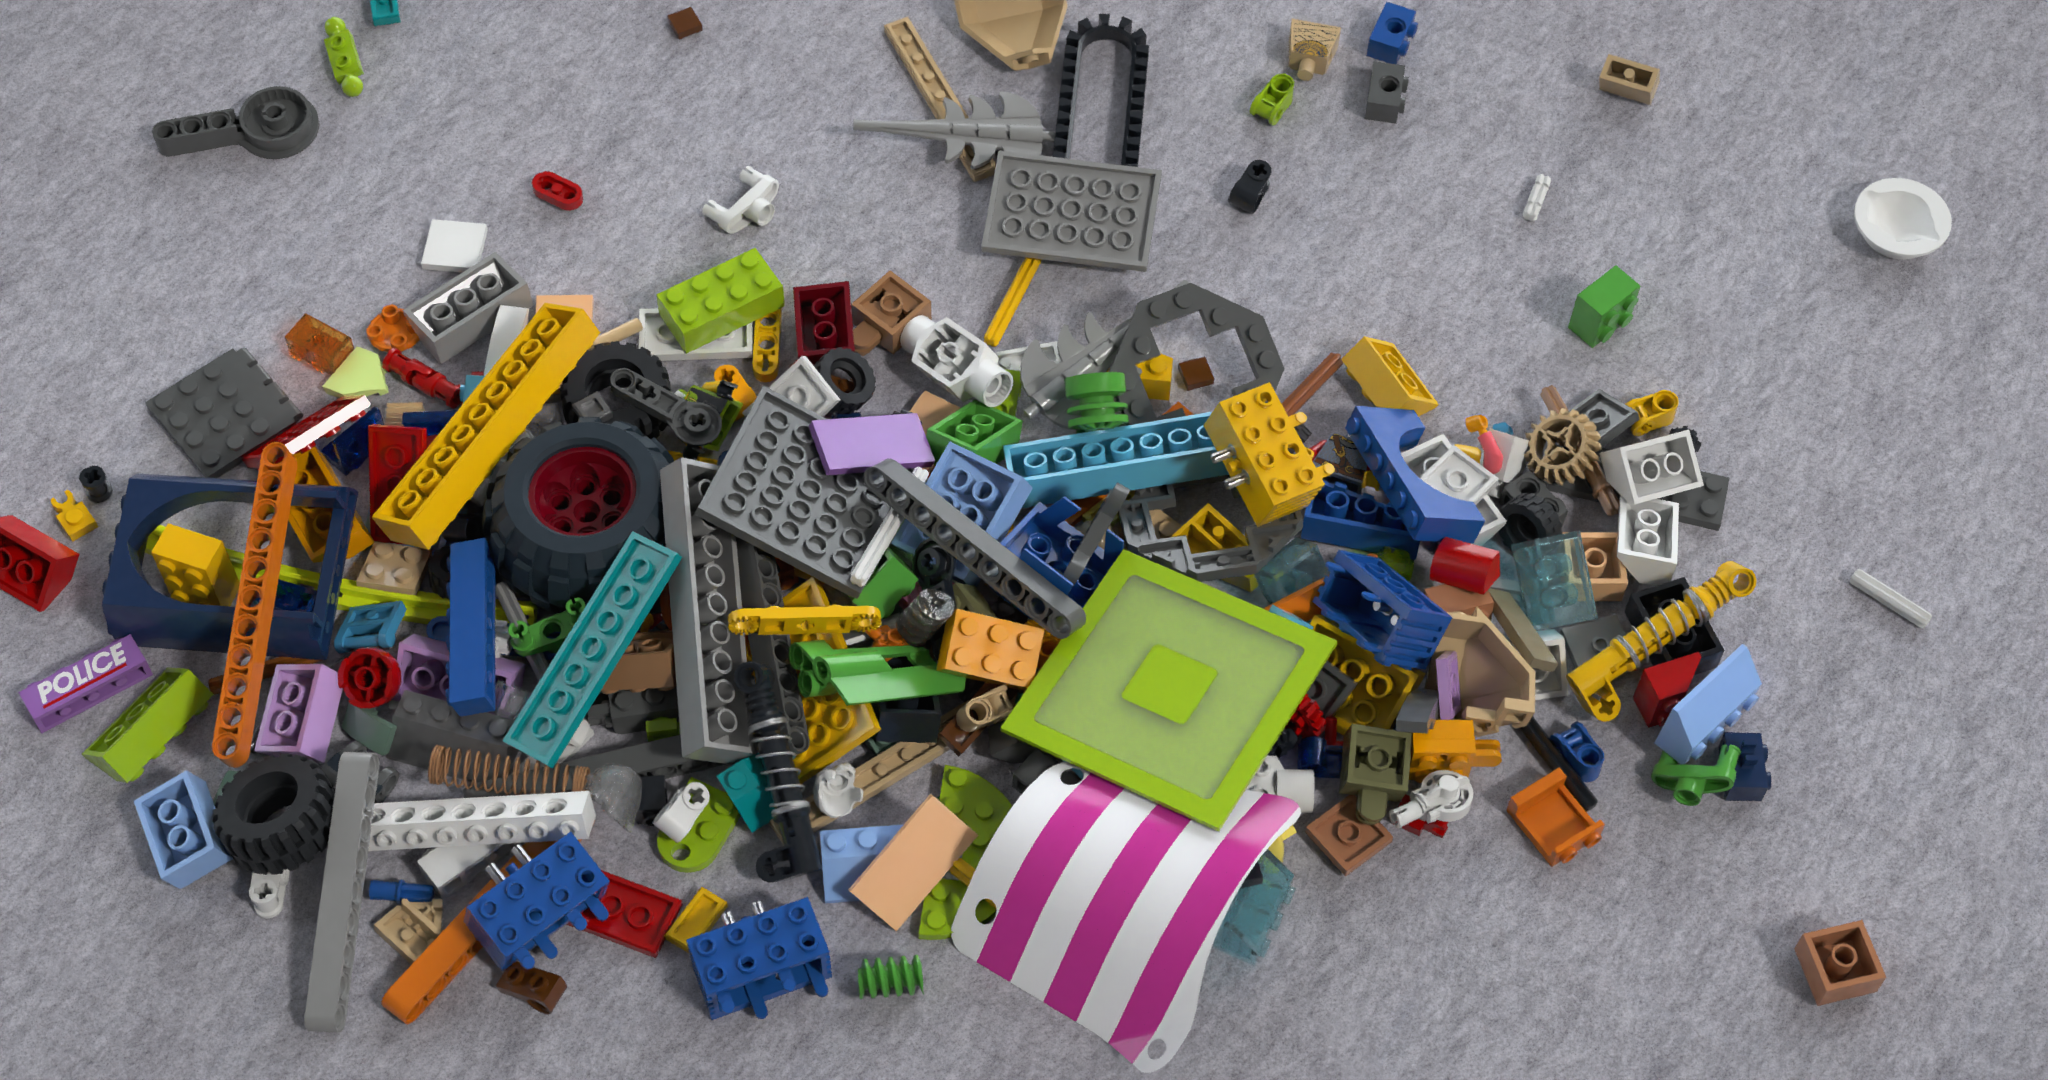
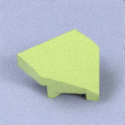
(358, 375)

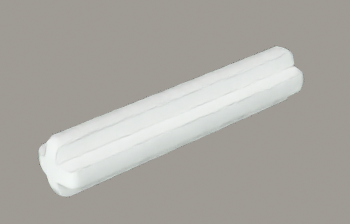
(1890, 598)

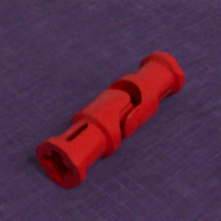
(422, 377)

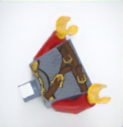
(1347, 461)

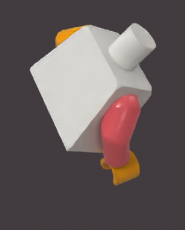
(1501, 451)

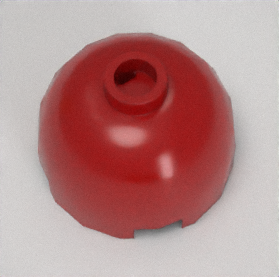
(369, 677)

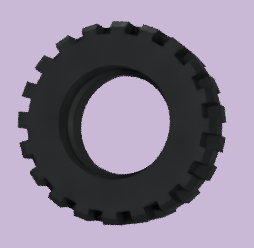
(594, 373)
(260, 793)

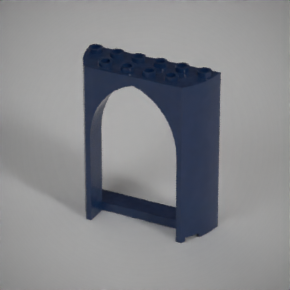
(165, 623)

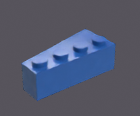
(1355, 521)

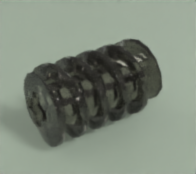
(924, 616)

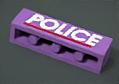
(85, 683)

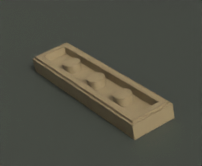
(1521, 631)

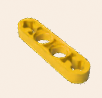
(761, 334)

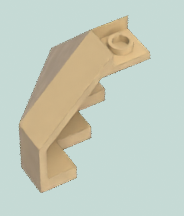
(1014, 30)
(1493, 676)

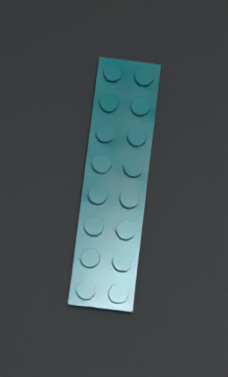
(592, 649)

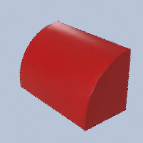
(1465, 565)

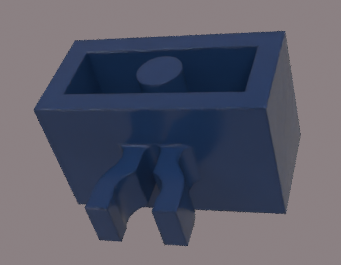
(1751, 774)

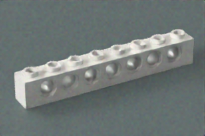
(481, 820)

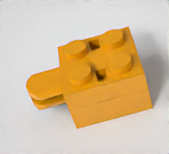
(1452, 748)

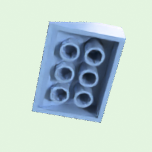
(977, 489)

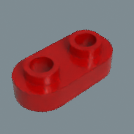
(562, 191)

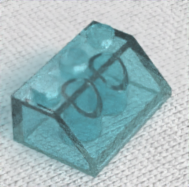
(1554, 581)
(1258, 912)

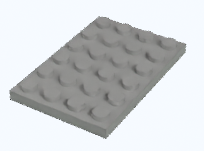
(1072, 211)

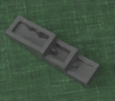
(1419, 711)

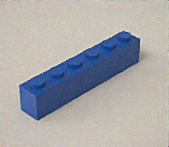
(471, 628)

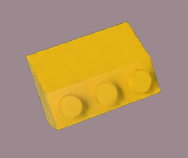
(1387, 377)

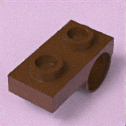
(535, 986)

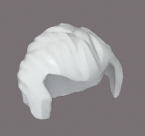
(836, 791)

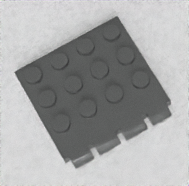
(224, 412)

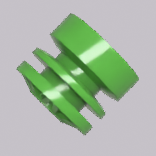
(1096, 400)

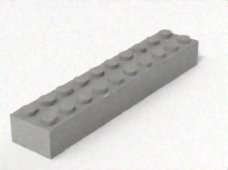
(701, 598)

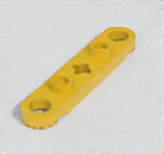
(804, 620)

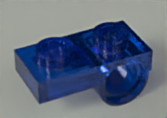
(1317, 755)

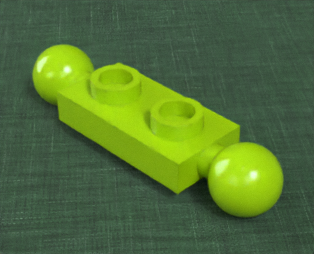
(343, 56)

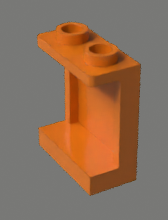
(1554, 819)

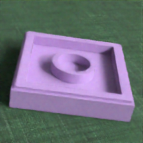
(1448, 685)

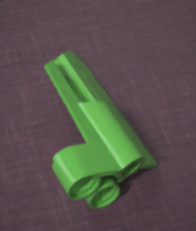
(865, 676)

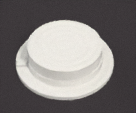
(1902, 218)

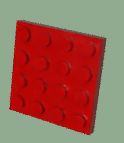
(318, 425)

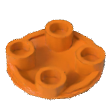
(391, 330)

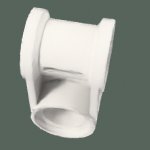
(679, 814)
(268, 893)

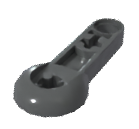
(670, 408)

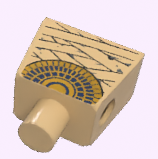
(1312, 47)

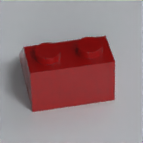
(1664, 687)

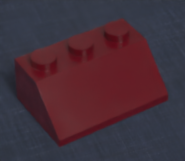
(823, 319)

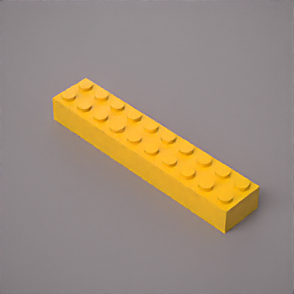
(486, 426)

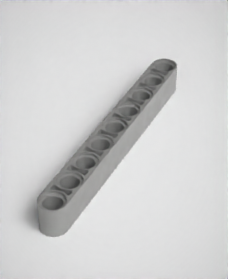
(342, 892)

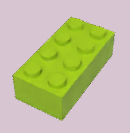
(720, 300)

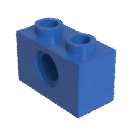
(1392, 33)

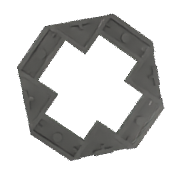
(1218, 316)
(1175, 552)

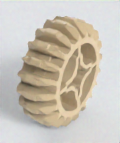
(1572, 428)

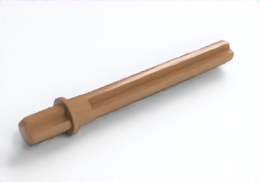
(1601, 488)

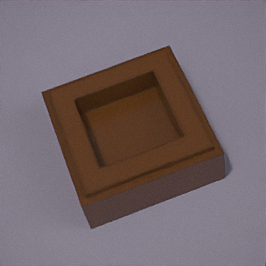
(685, 23)
(1196, 373)

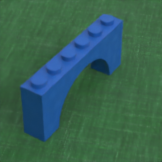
(1426, 512)

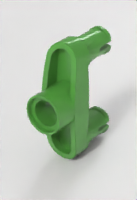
(533, 638)
(1693, 781)

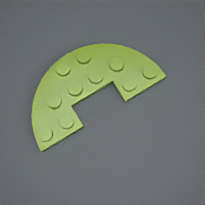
(983, 810)

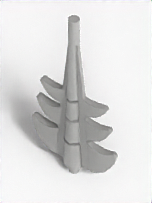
(1015, 131)
(1045, 379)

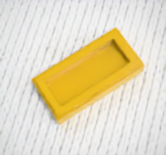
(696, 918)

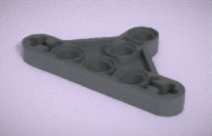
(1095, 532)

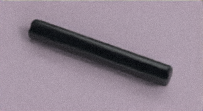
(1555, 759)

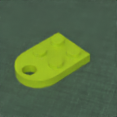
(706, 834)

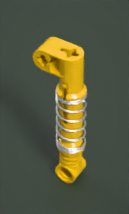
(1628, 651)

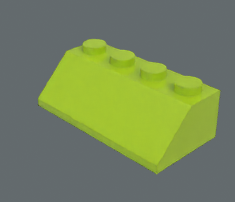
(149, 724)

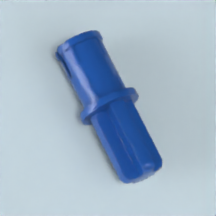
(400, 890)

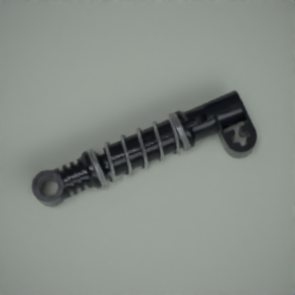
(782, 779)

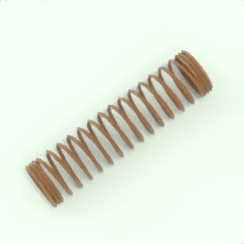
(439, 768)

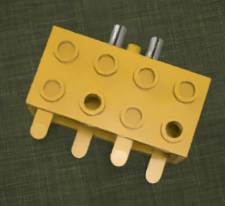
(1254, 447)

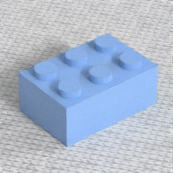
(181, 829)

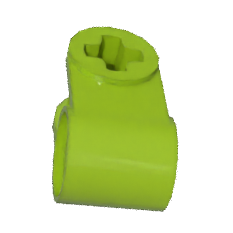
(1274, 98)

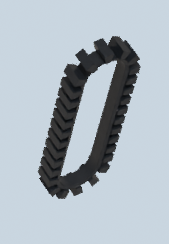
(1070, 79)

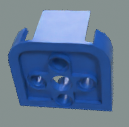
(1050, 542)

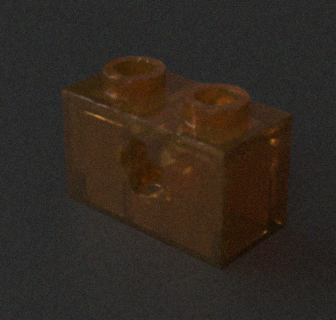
(318, 344)

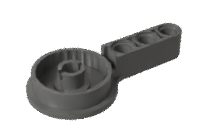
(270, 125)

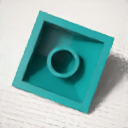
(746, 790)

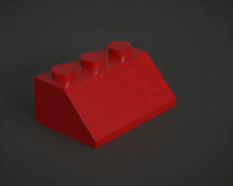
(33, 563)

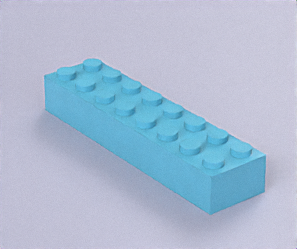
(1130, 454)

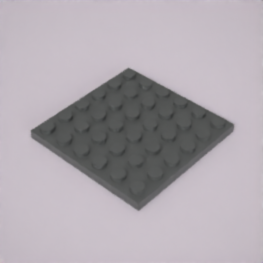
(784, 503)

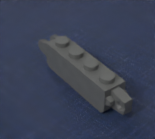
(631, 710)

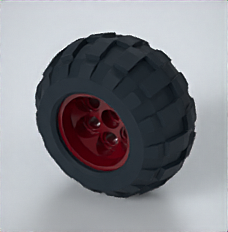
(582, 469)

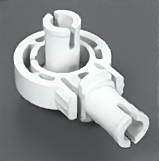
(1436, 799)

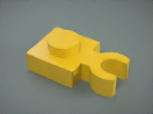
(74, 517)

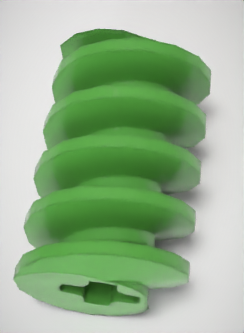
(890, 976)

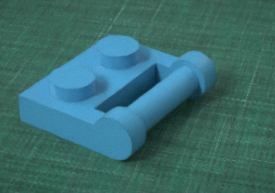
(370, 619)

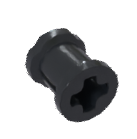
(96, 485)

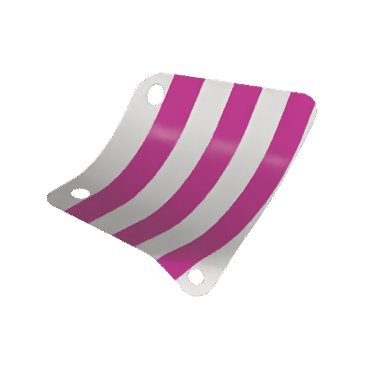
(1112, 904)

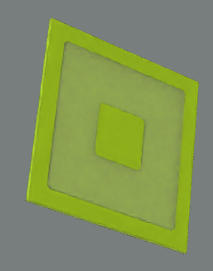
(1170, 689)

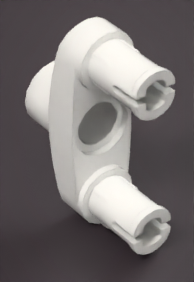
(751, 207)

